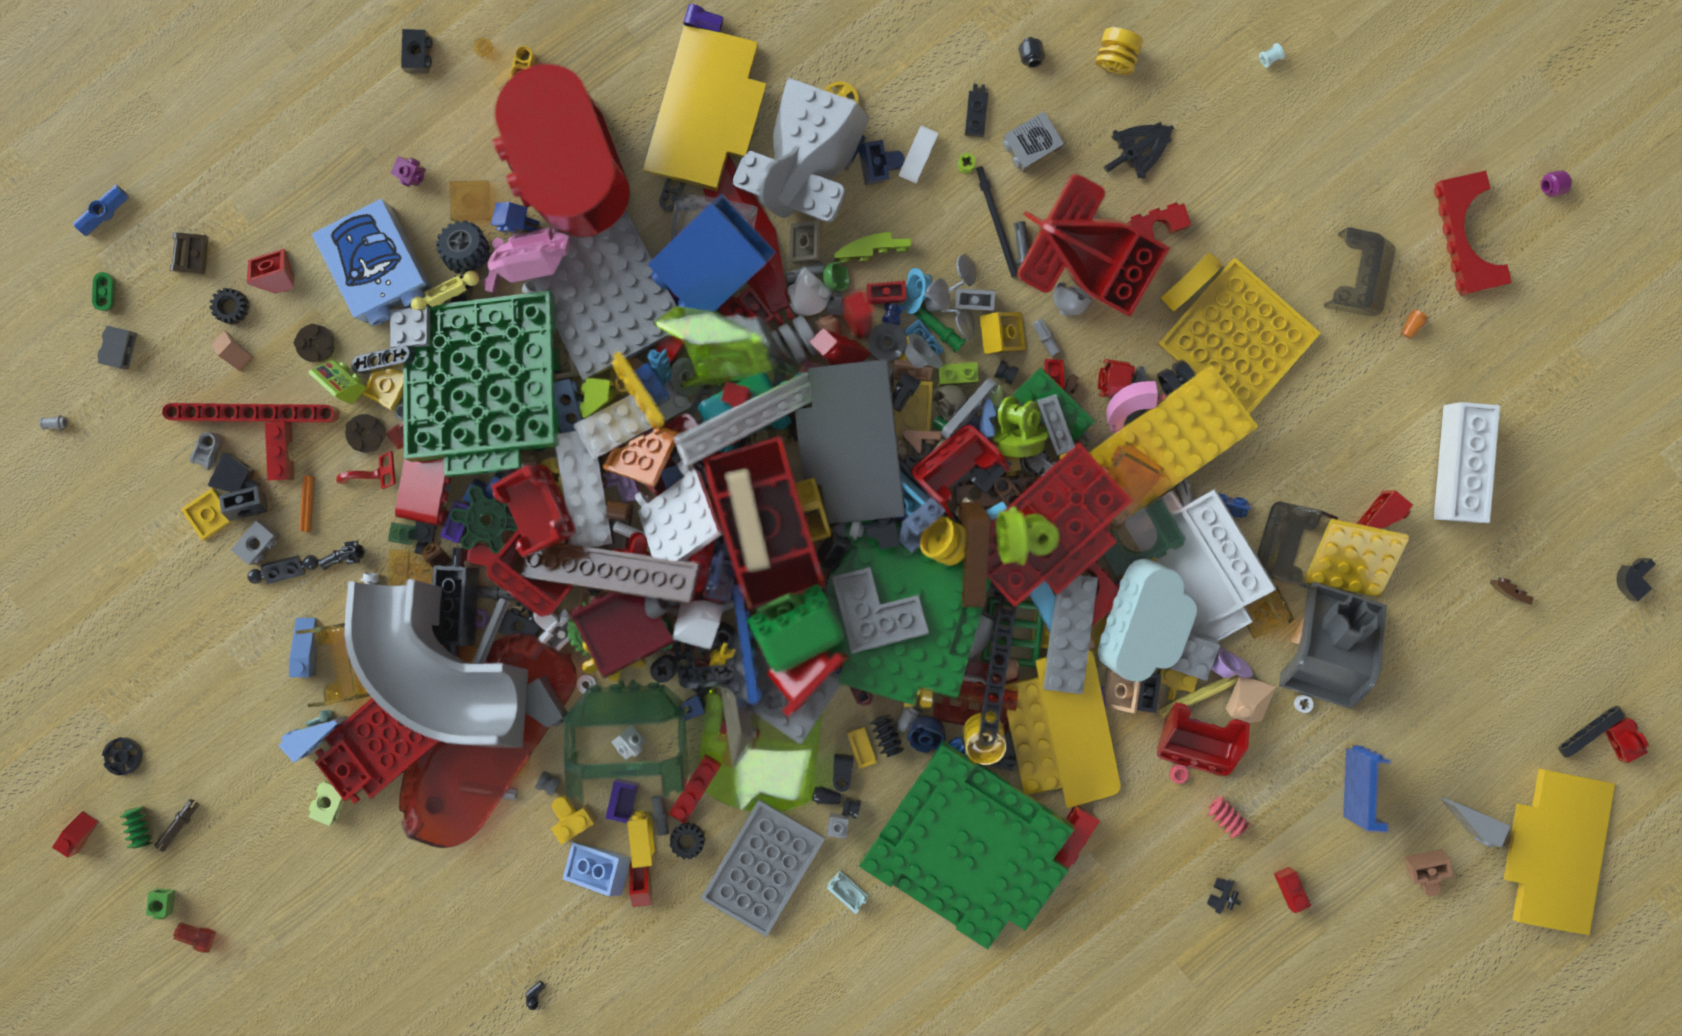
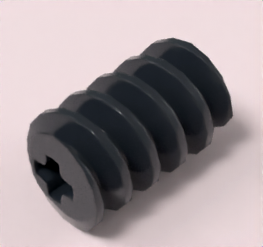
(656, 669)
(887, 735)

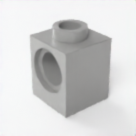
(837, 825)

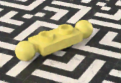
(445, 291)

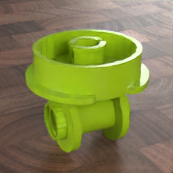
(1019, 429)
(1019, 534)

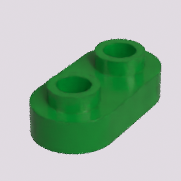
(102, 292)

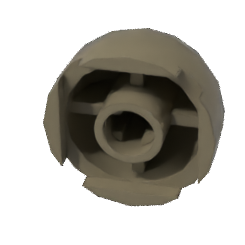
(949, 399)

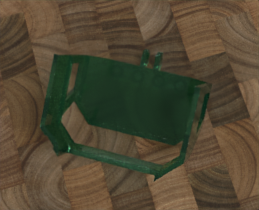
(625, 706)

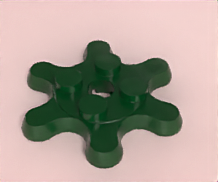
(476, 529)

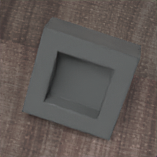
(836, 304)

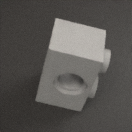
(975, 299)
(245, 546)

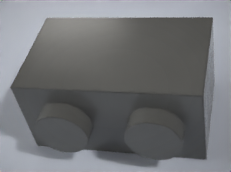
(116, 347)

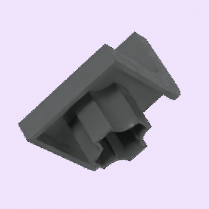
(1338, 647)

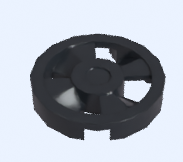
(122, 756)

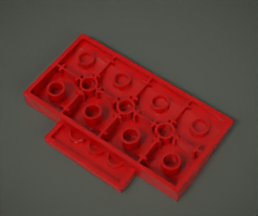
(1079, 503)

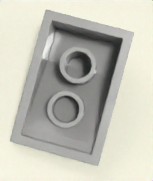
(1485, 828)

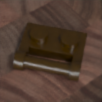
(195, 253)

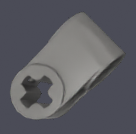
(204, 453)

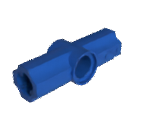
(92, 219)

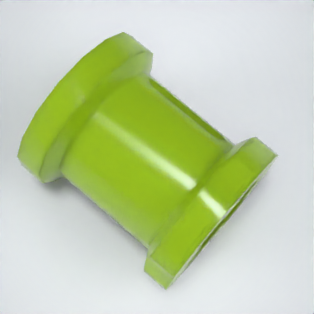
(963, 158)

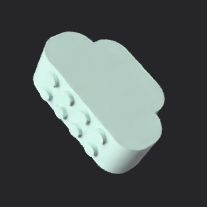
(1147, 621)

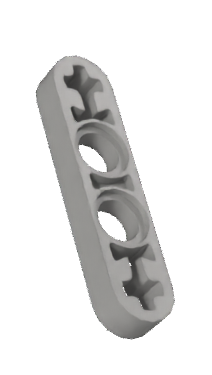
(970, 408)

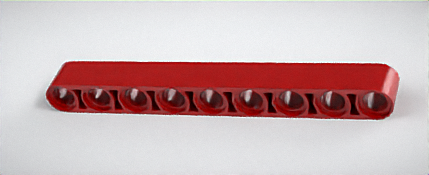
(241, 412)

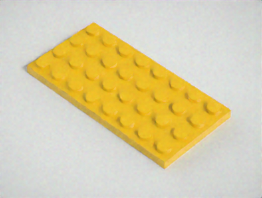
(1183, 430)

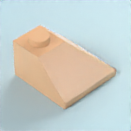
(1250, 699)

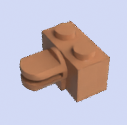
(1429, 869)

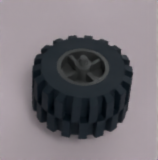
(462, 247)

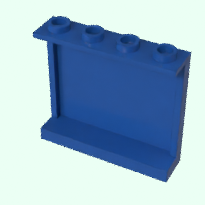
(1361, 788)

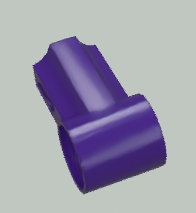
(699, 18)

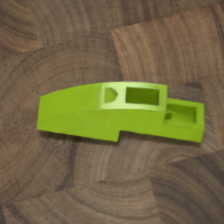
(863, 248)

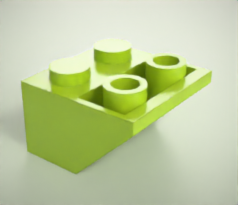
(597, 396)

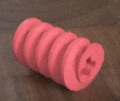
(1228, 817)

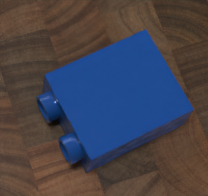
(711, 257)

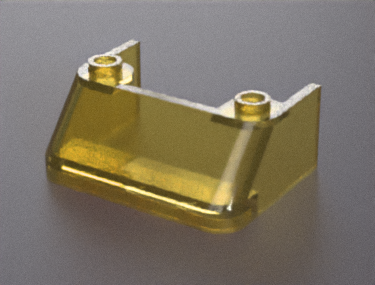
(346, 684)

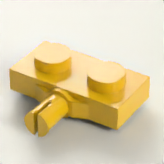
(1177, 681)

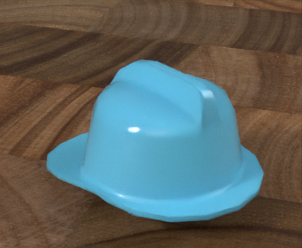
(916, 288)

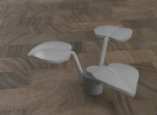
(939, 298)

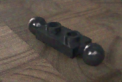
(282, 569)

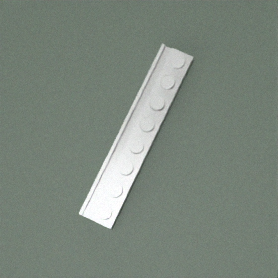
(744, 419)

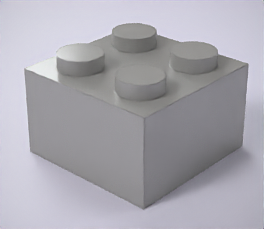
(1197, 656)

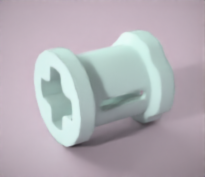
(1271, 55)

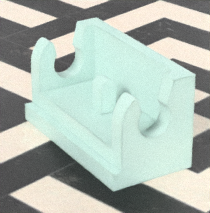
(847, 891)

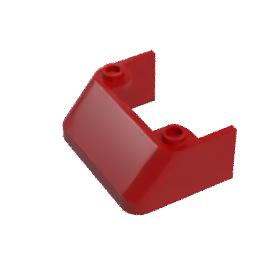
(953, 460)

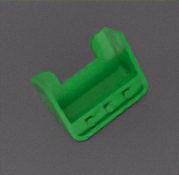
(797, 633)

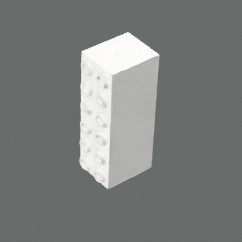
(1466, 462)

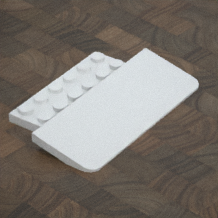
(1214, 562)

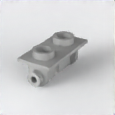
(1039, 461)

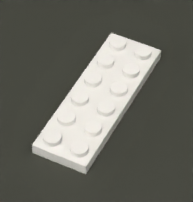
(624, 422)
(583, 491)

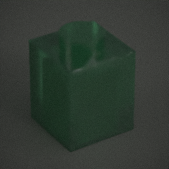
(401, 533)

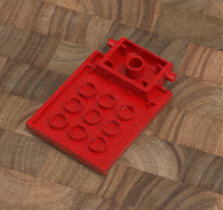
(370, 752)

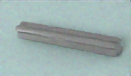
(491, 631)

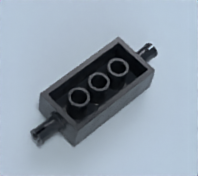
(457, 603)

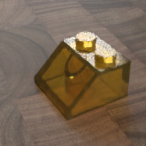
(1269, 614)

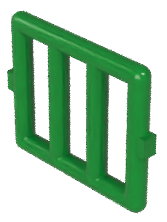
(1038, 626)

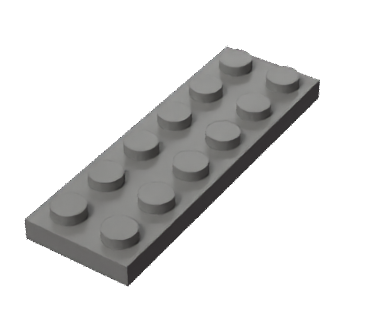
(1070, 636)

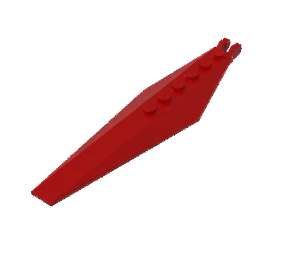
(769, 279)

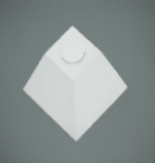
(697, 623)

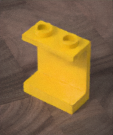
(811, 500)

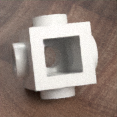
(629, 743)

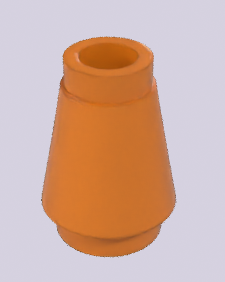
(1414, 323)

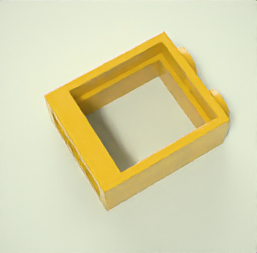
(641, 839)

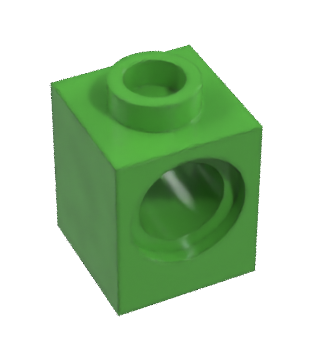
(165, 896)

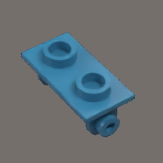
(660, 365)

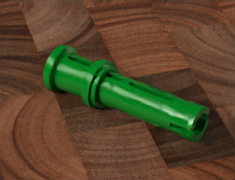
(947, 334)

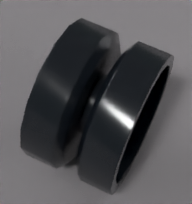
(1174, 379)

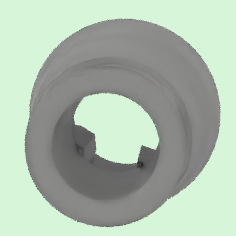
(907, 716)

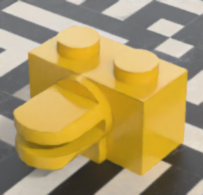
(571, 820)

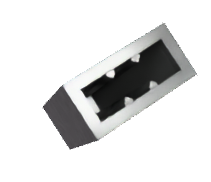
(544, 703)

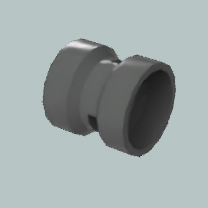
(548, 783)

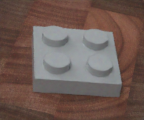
(410, 327)

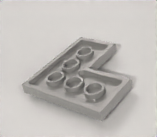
(873, 624)

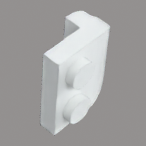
(808, 294)

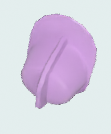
(1229, 665)

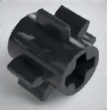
(352, 552)

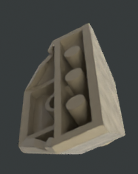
(738, 724)

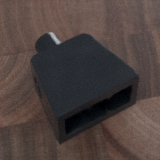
(232, 474)

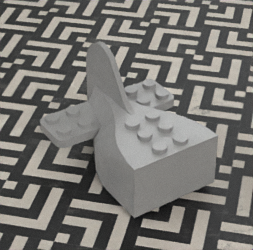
(812, 145)

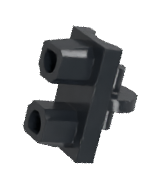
(1219, 903)

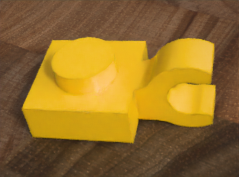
(720, 655)

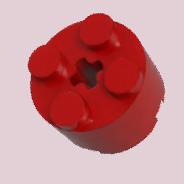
(1114, 377)

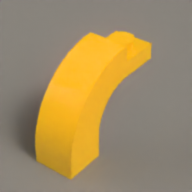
(1191, 281)

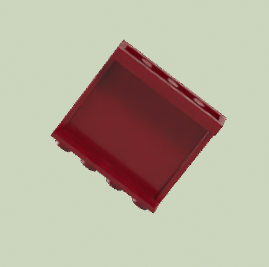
(619, 631)

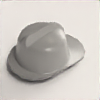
(920, 353)

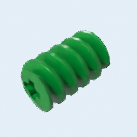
(135, 827)

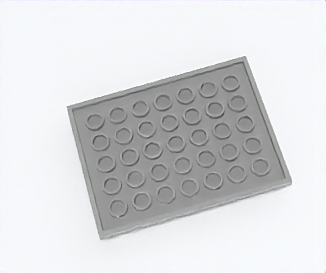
(606, 298)

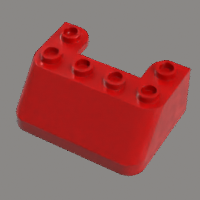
(537, 595)
(1202, 744)

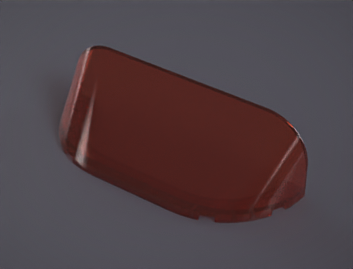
(459, 785)

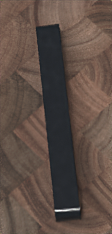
(997, 671)

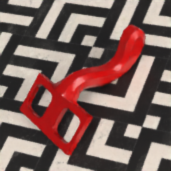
(379, 473)

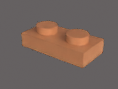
(921, 374)

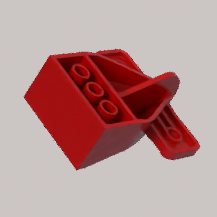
(1100, 255)

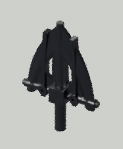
(1157, 136)

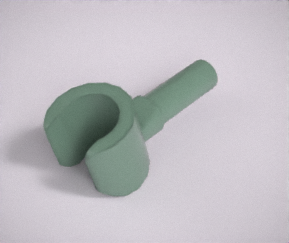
(325, 715)

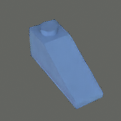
(303, 650)

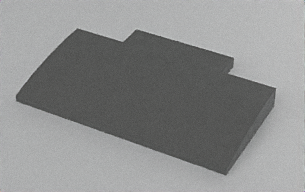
(852, 441)

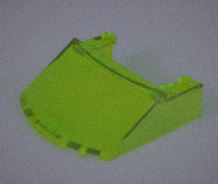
(768, 771)

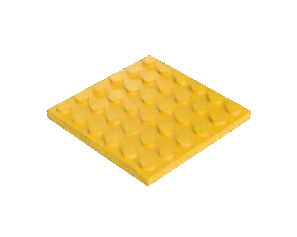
(1241, 332)

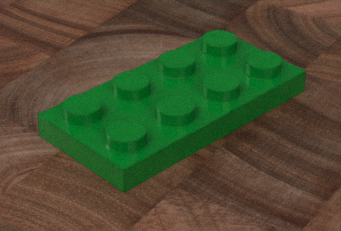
(1042, 385)

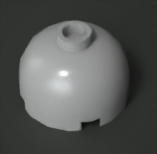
(1070, 299)

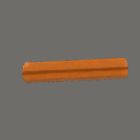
(306, 503)

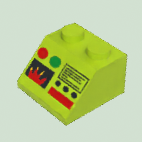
(339, 381)

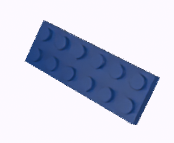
(747, 653)

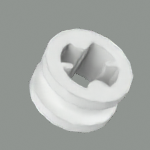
(1308, 700)

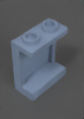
(918, 522)

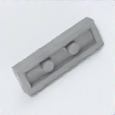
(1056, 424)

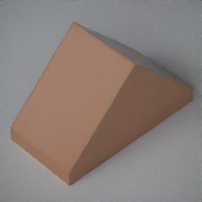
(231, 351)

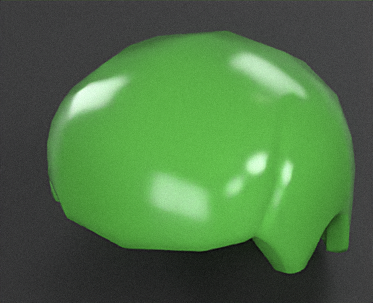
(836, 277)

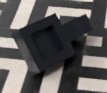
(423, 533)

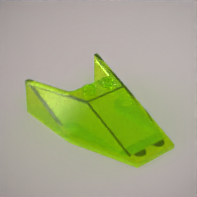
(716, 345)

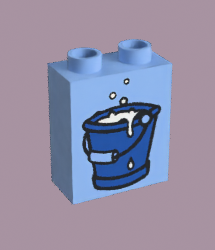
(372, 262)

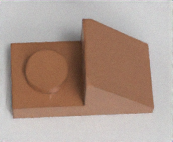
(914, 438)

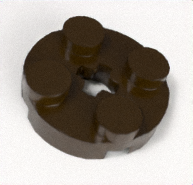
(312, 332)
(356, 426)

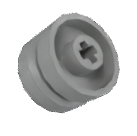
(799, 339)

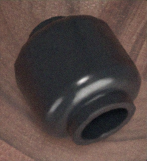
(1031, 52)

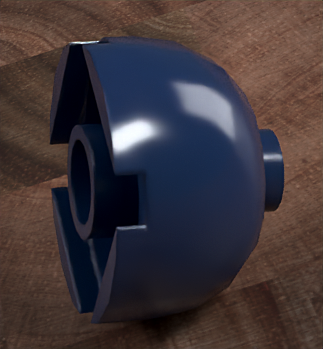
(926, 734)

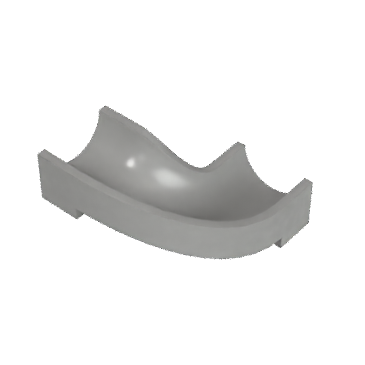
(419, 679)

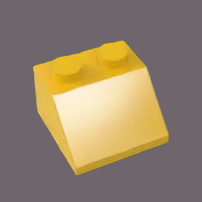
(1002, 332)

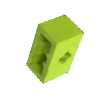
(958, 374)

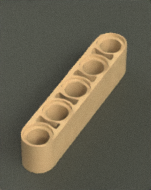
(747, 520)

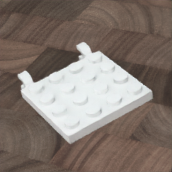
(679, 518)

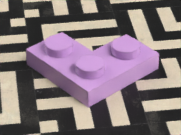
(627, 487)

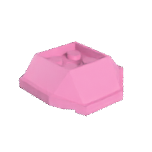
(530, 254)

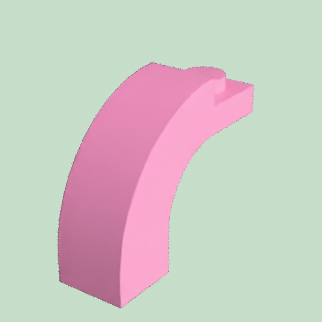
(1129, 399)

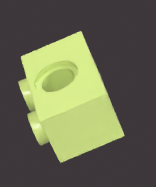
(323, 812)

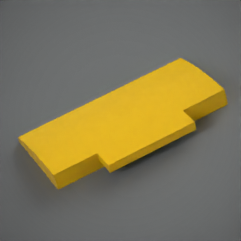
(706, 108)
(1559, 851)

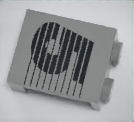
(1032, 141)

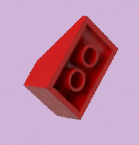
(1386, 510)

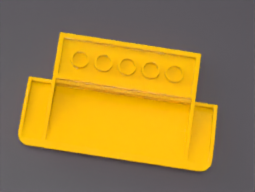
(1063, 738)

